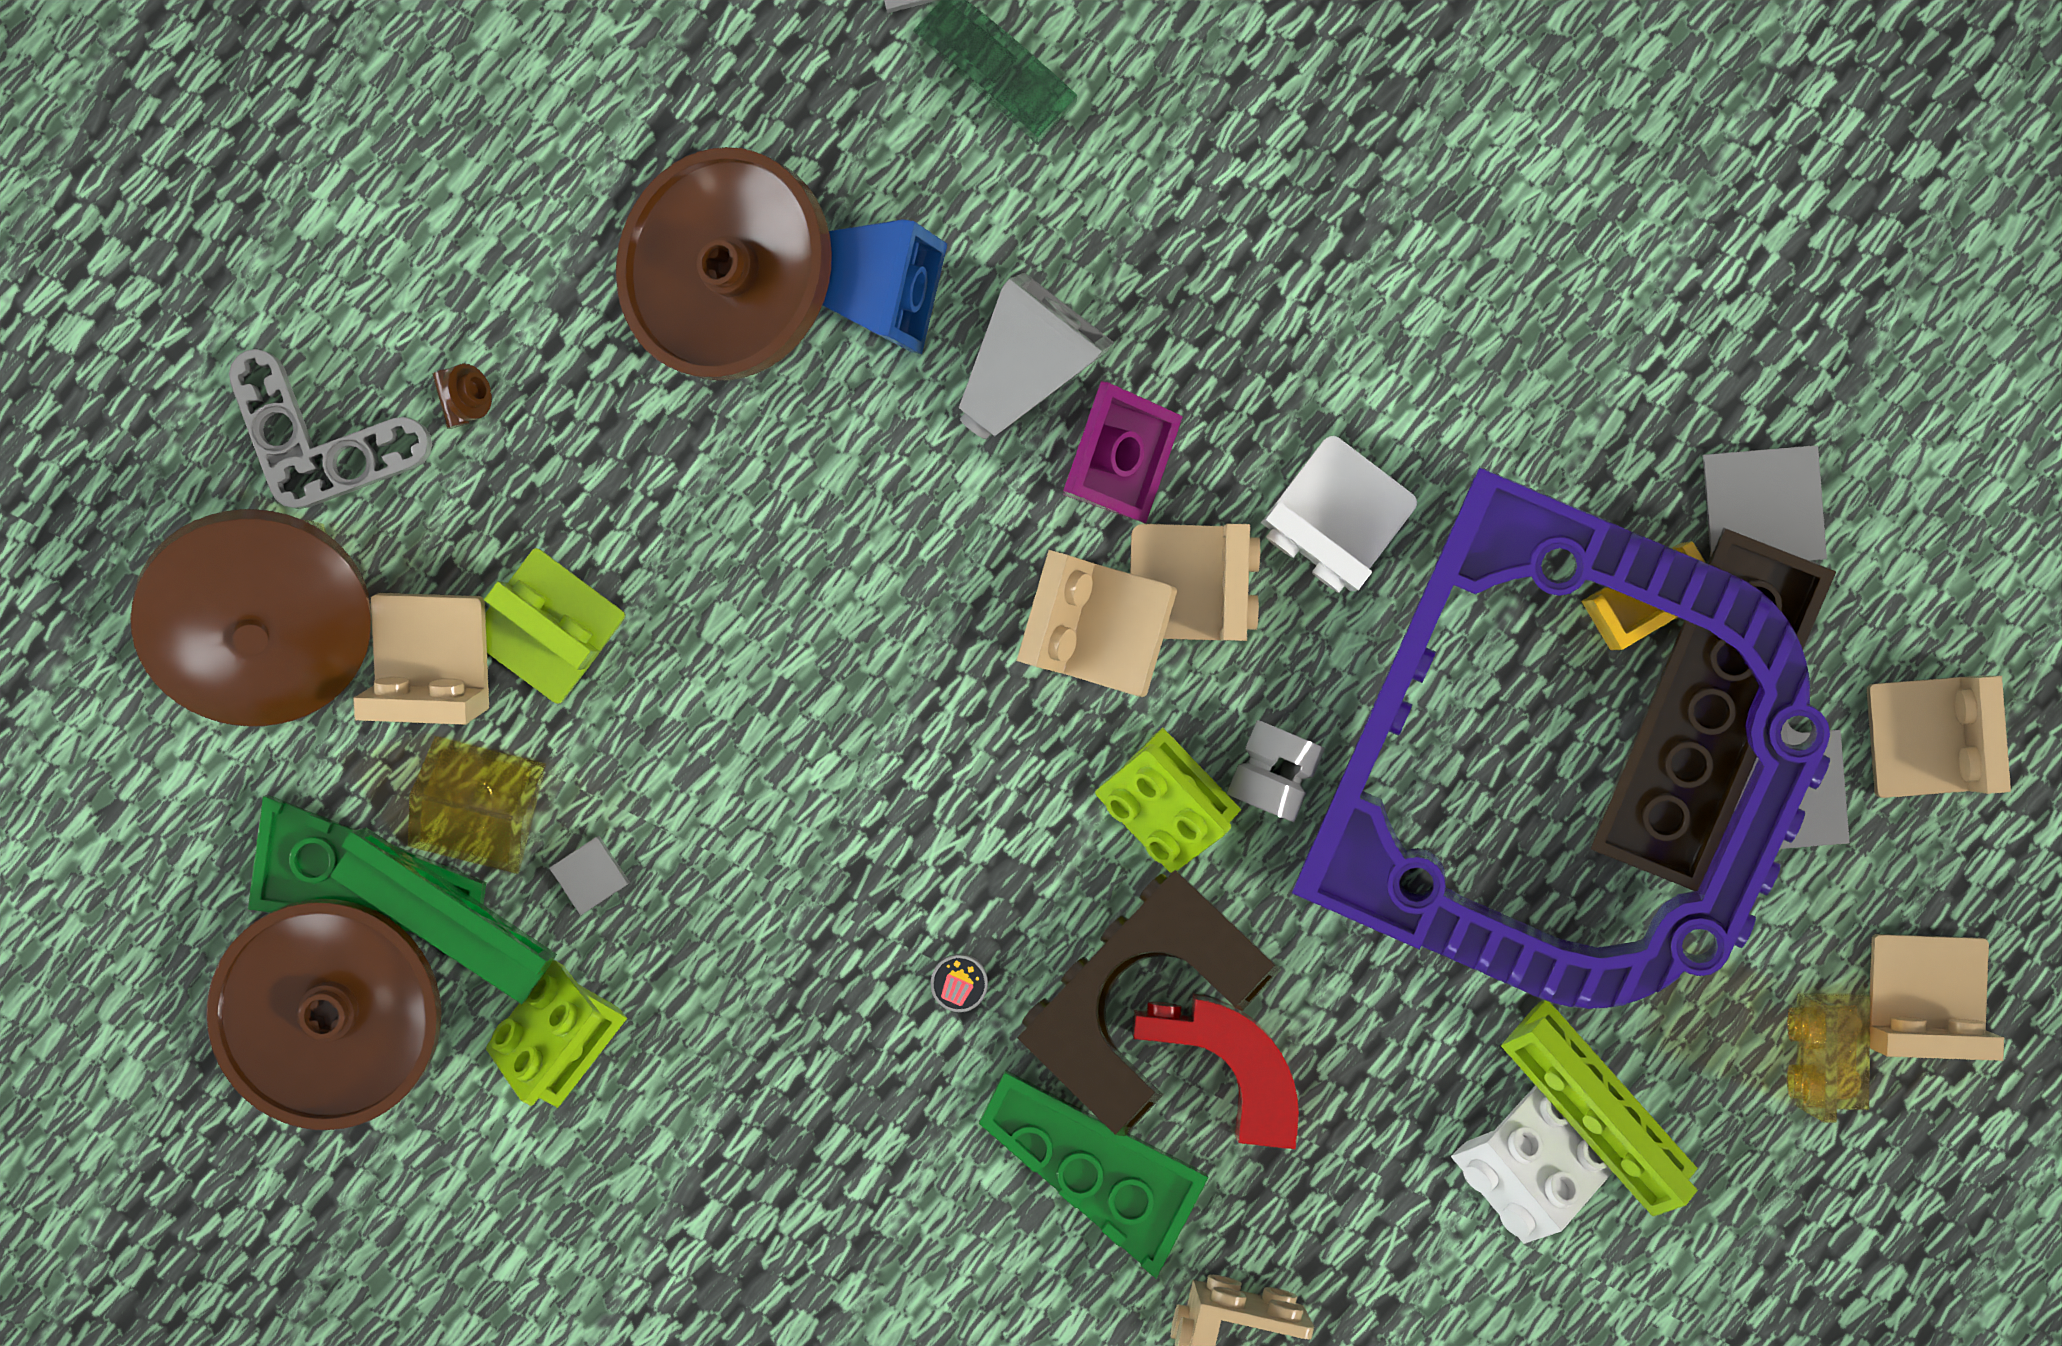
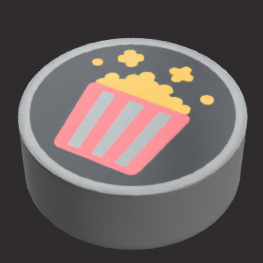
(959, 982)

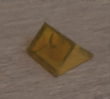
(474, 804)

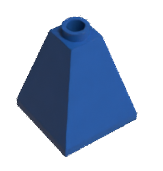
(886, 279)

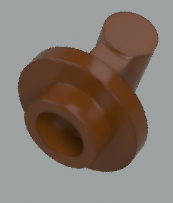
(462, 394)

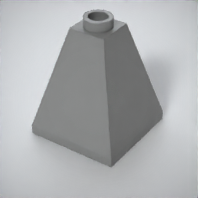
(1026, 355)

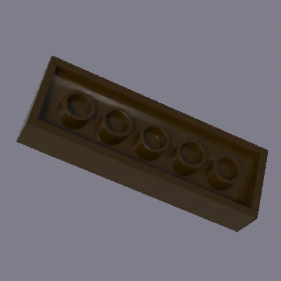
(1693, 737)

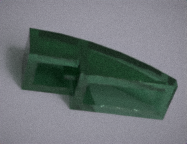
(997, 67)

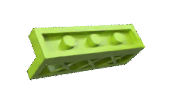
(1601, 1110)

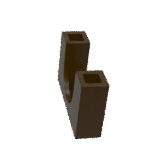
(1072, 1029)

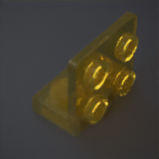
(1831, 1053)

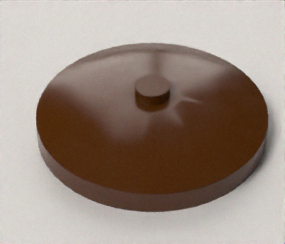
(723, 264)
(251, 617)
(323, 1014)

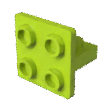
(548, 625)
(1168, 802)
(553, 1037)

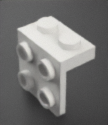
(1339, 514)
(1533, 1169)

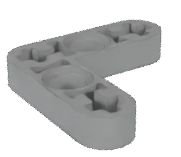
(299, 450)

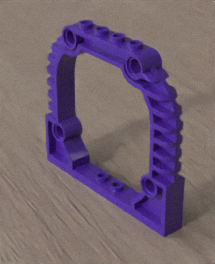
(1502, 538)

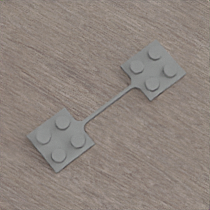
(1780, 503)

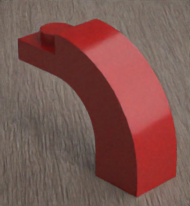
(1265, 1085)

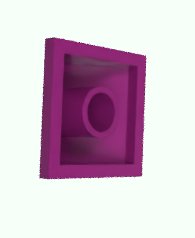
(1122, 453)

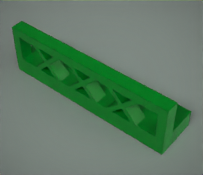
(442, 914)

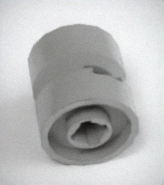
(1266, 790)

